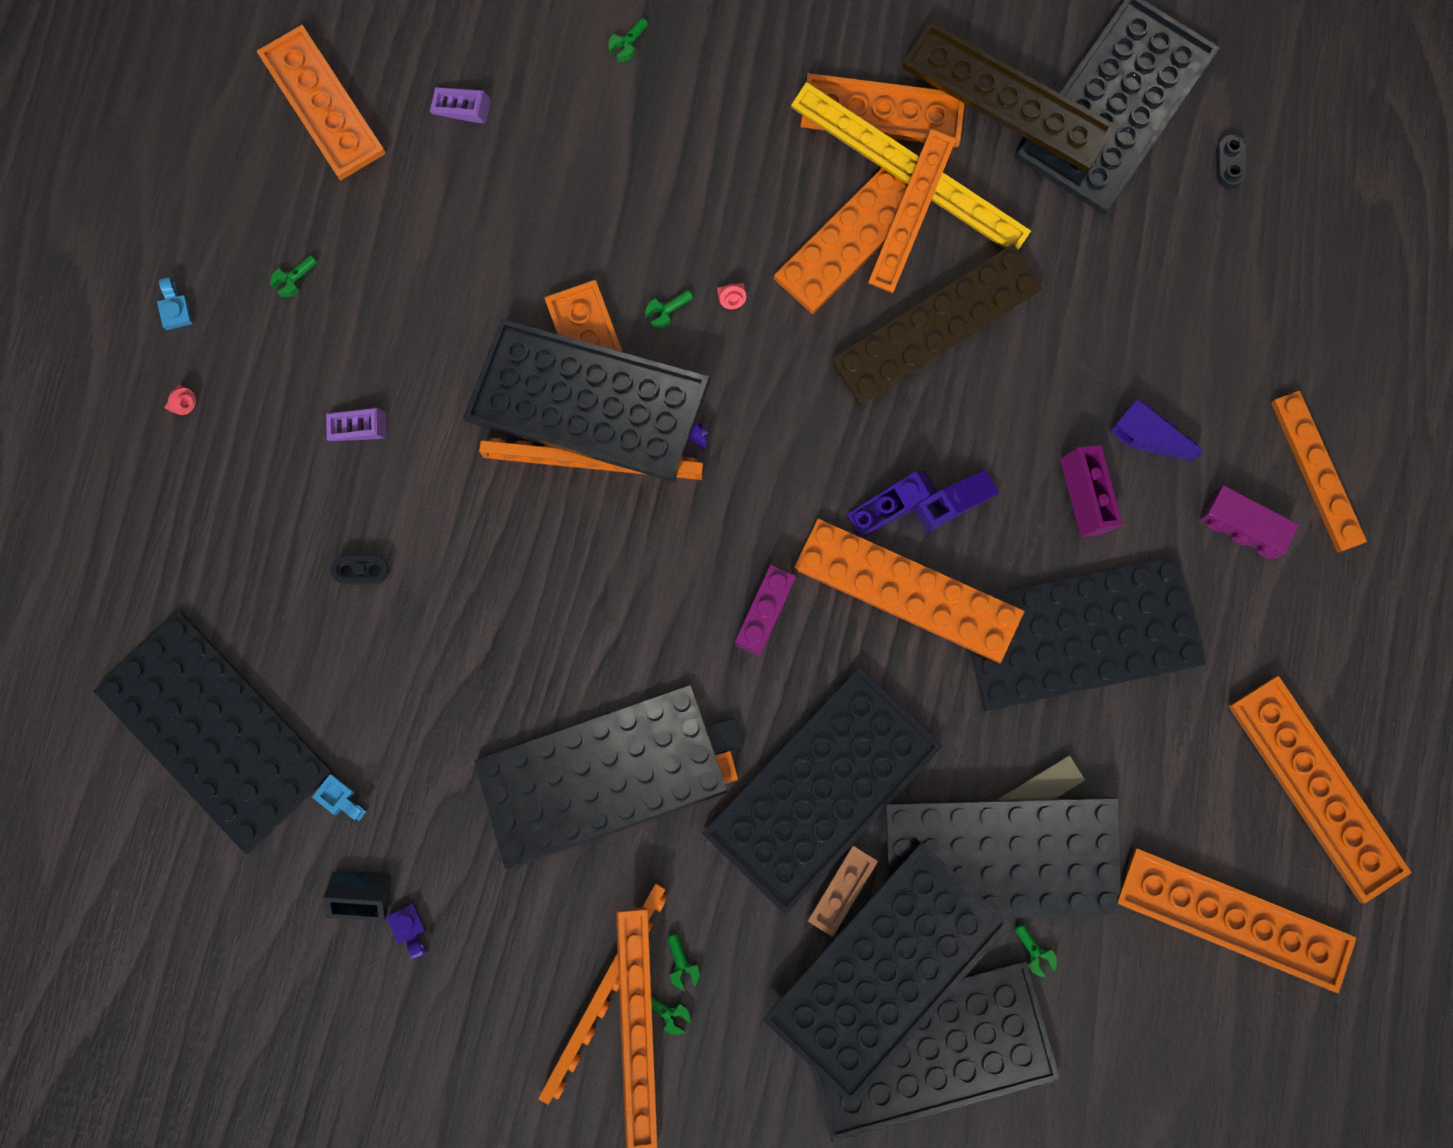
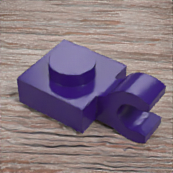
(407, 926)

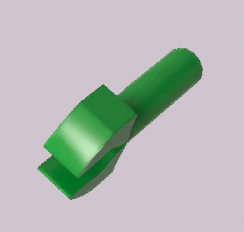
(627, 40)
(291, 277)
(666, 308)
(1035, 951)
(681, 962)
(666, 1012)

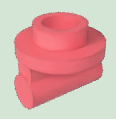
(732, 295)
(181, 401)

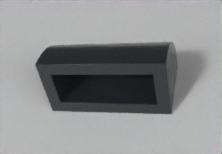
(358, 896)

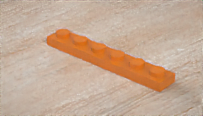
(912, 211)
(1318, 472)

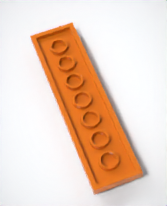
(909, 590)
(1320, 790)
(1236, 920)

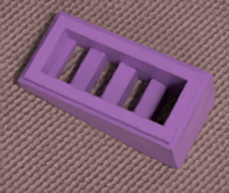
(477, 107)
(374, 425)

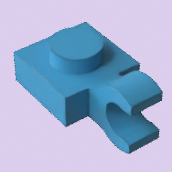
(174, 309)
(336, 796)

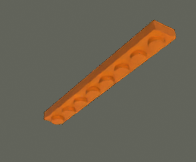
(525, 452)
(597, 1007)
(636, 1028)

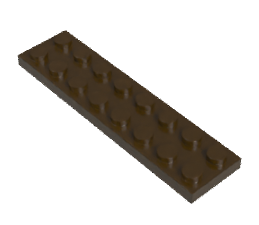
(1008, 96)
(936, 324)

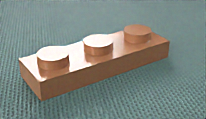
(842, 891)

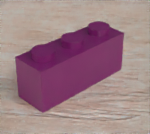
(1091, 491)
(1249, 523)
(765, 611)

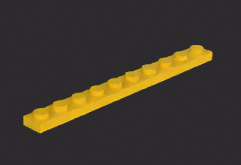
(901, 164)

